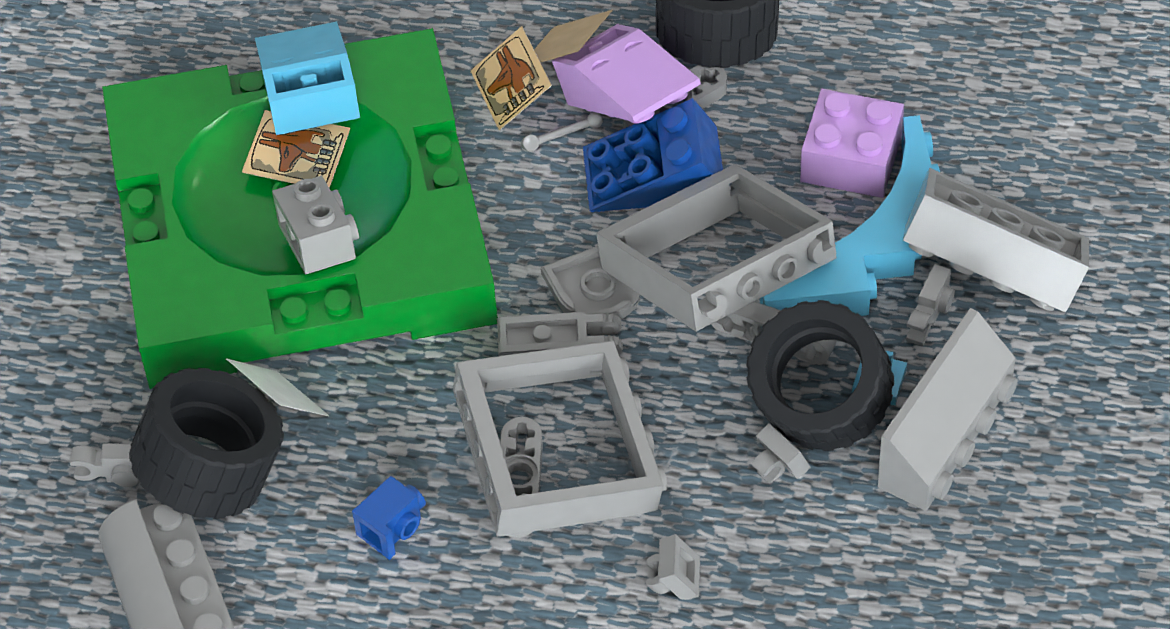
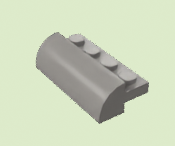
(161, 569)

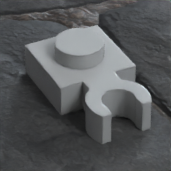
(934, 298)
(109, 463)

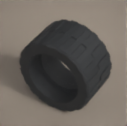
(717, 30)
(789, 333)
(192, 475)

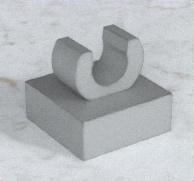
(777, 456)
(676, 567)

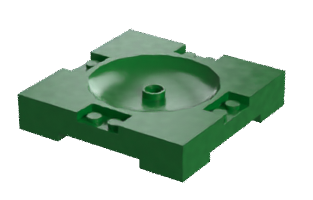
(207, 242)

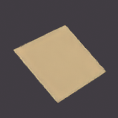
(569, 37)

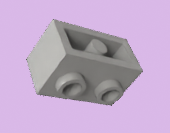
(315, 224)

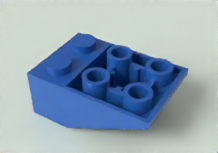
(652, 159)

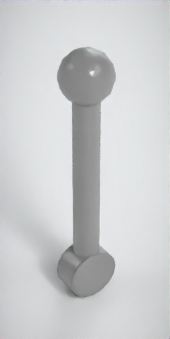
(532, 142)

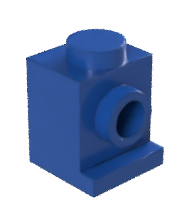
(388, 515)

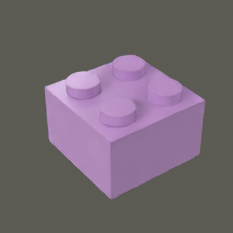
(851, 143)

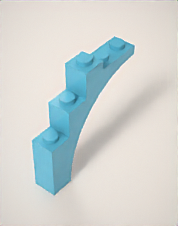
(876, 246)

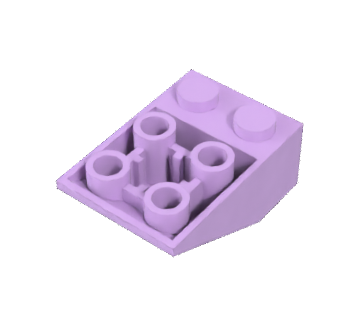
(623, 75)

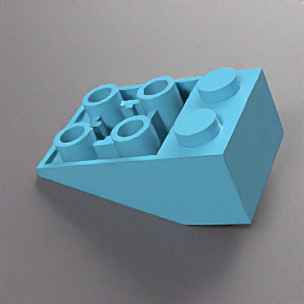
(307, 78)

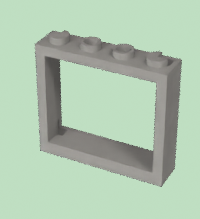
(806, 246)
(564, 506)

